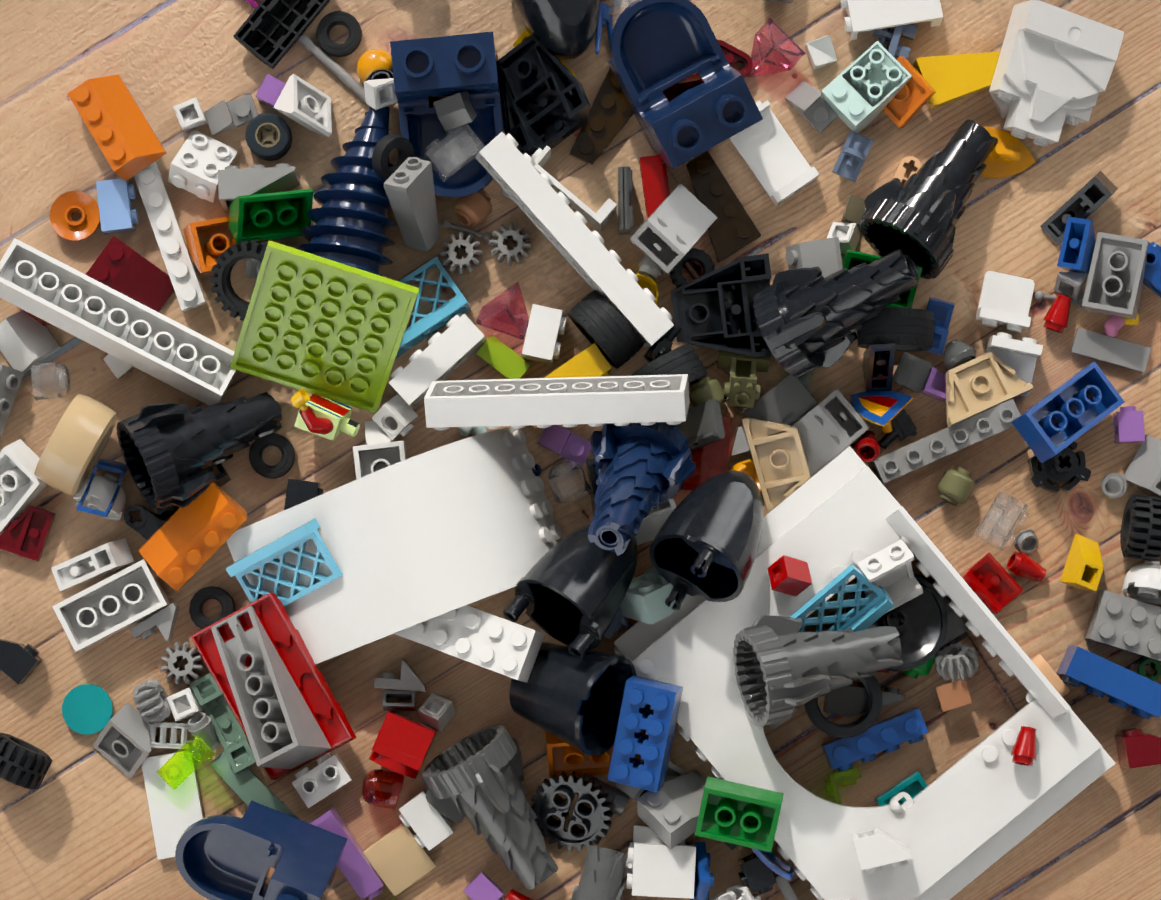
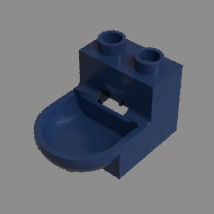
(661, 45)
(443, 69)
(233, 856)

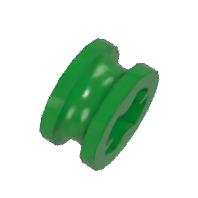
(1157, 667)

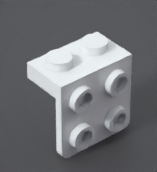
(198, 164)
(1005, 301)
(1016, 353)

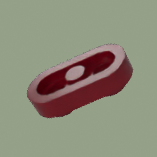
(735, 55)

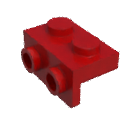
(992, 583)

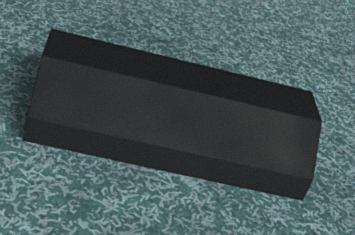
(276, 27)

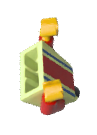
(323, 416)

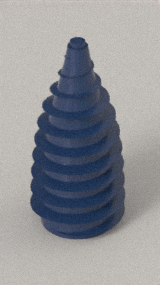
(355, 206)

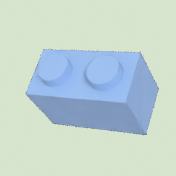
(116, 206)

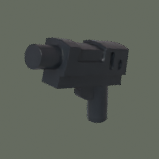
(662, 346)
(901, 427)

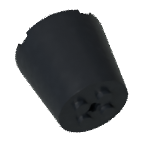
(574, 696)

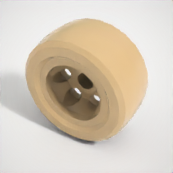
(76, 444)

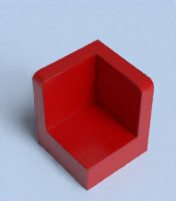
(789, 576)

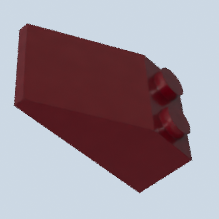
(131, 275)
(1138, 748)

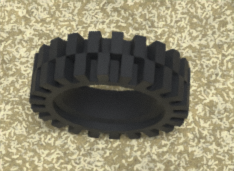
(222, 275)

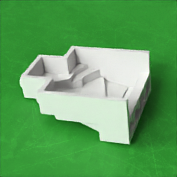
(1052, 69)

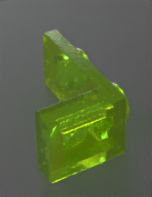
(185, 761)
(845, 777)

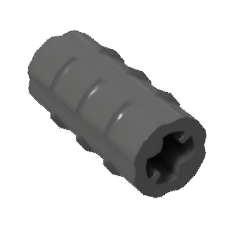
(618, 798)

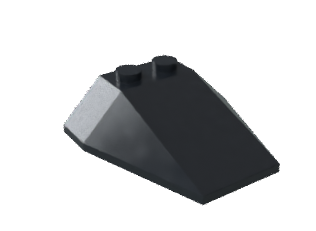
(539, 97)
(719, 307)

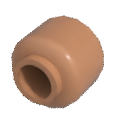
(473, 208)

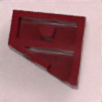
(28, 533)

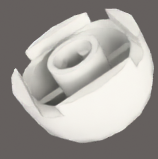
(101, 494)
(1144, 582)

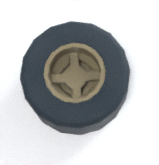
(264, 129)

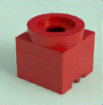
(402, 744)

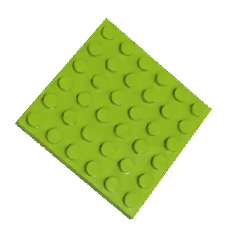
(323, 327)

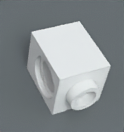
(395, 417)

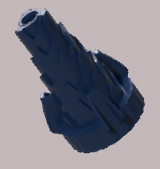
(635, 473)

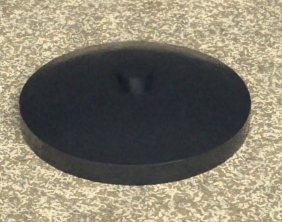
(920, 626)

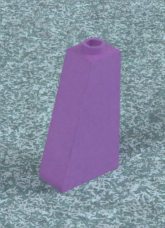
(353, 861)

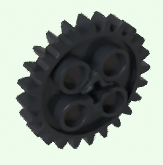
(549, 803)

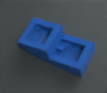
(942, 316)

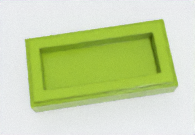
(503, 358)

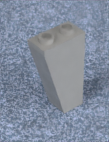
(414, 203)

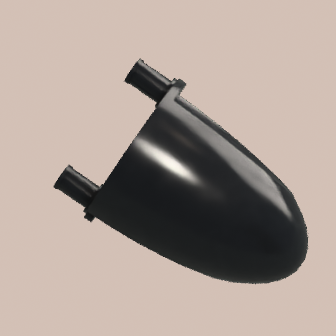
(561, 25)
(710, 539)
(575, 590)

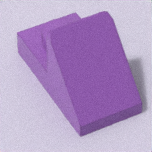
(565, 444)

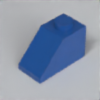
(1077, 245)

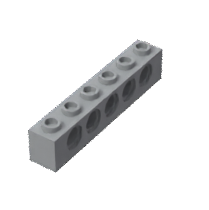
(945, 442)

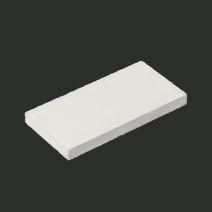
(170, 808)

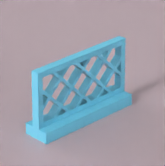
(439, 316)
(280, 548)
(865, 610)

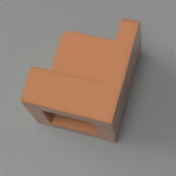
(953, 695)

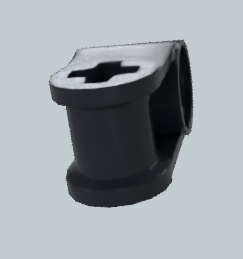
(149, 524)

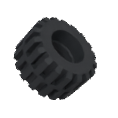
(1141, 528)
(22, 762)

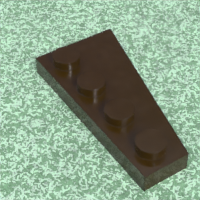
(605, 120)
(733, 225)

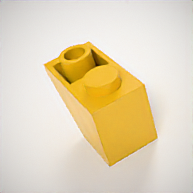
(1083, 564)

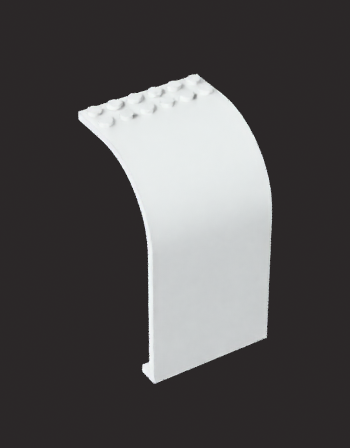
(413, 541)

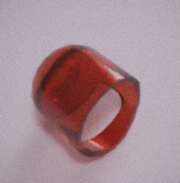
(382, 788)

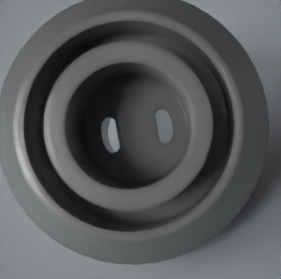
(957, 353)

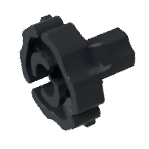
(1073, 468)

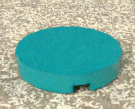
(87, 709)

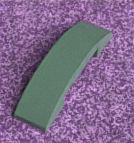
(226, 725)
(249, 786)

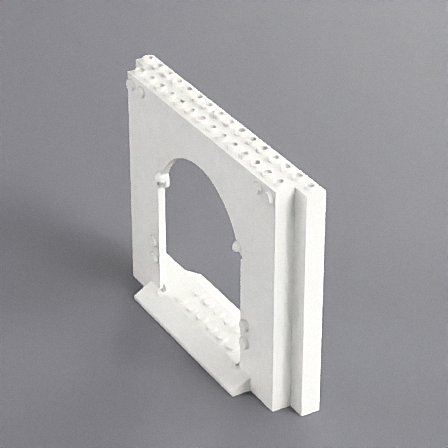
(960, 818)

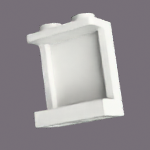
(892, 571)
(662, 870)

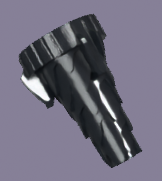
(930, 203)
(815, 318)
(176, 447)

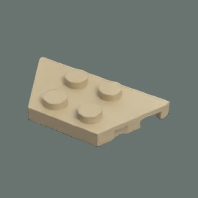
(980, 386)
(777, 458)

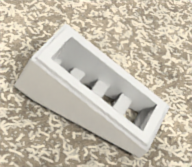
(164, 725)

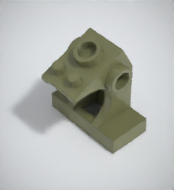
(742, 386)

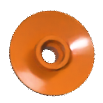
(66, 206)

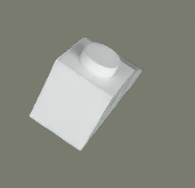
(92, 564)

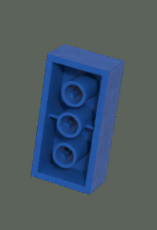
(1068, 412)
(1112, 680)
(659, 726)

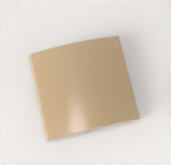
(399, 859)

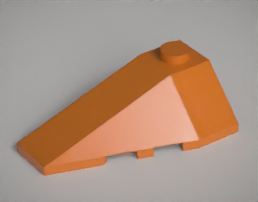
(208, 241)

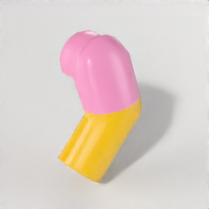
(1115, 323)

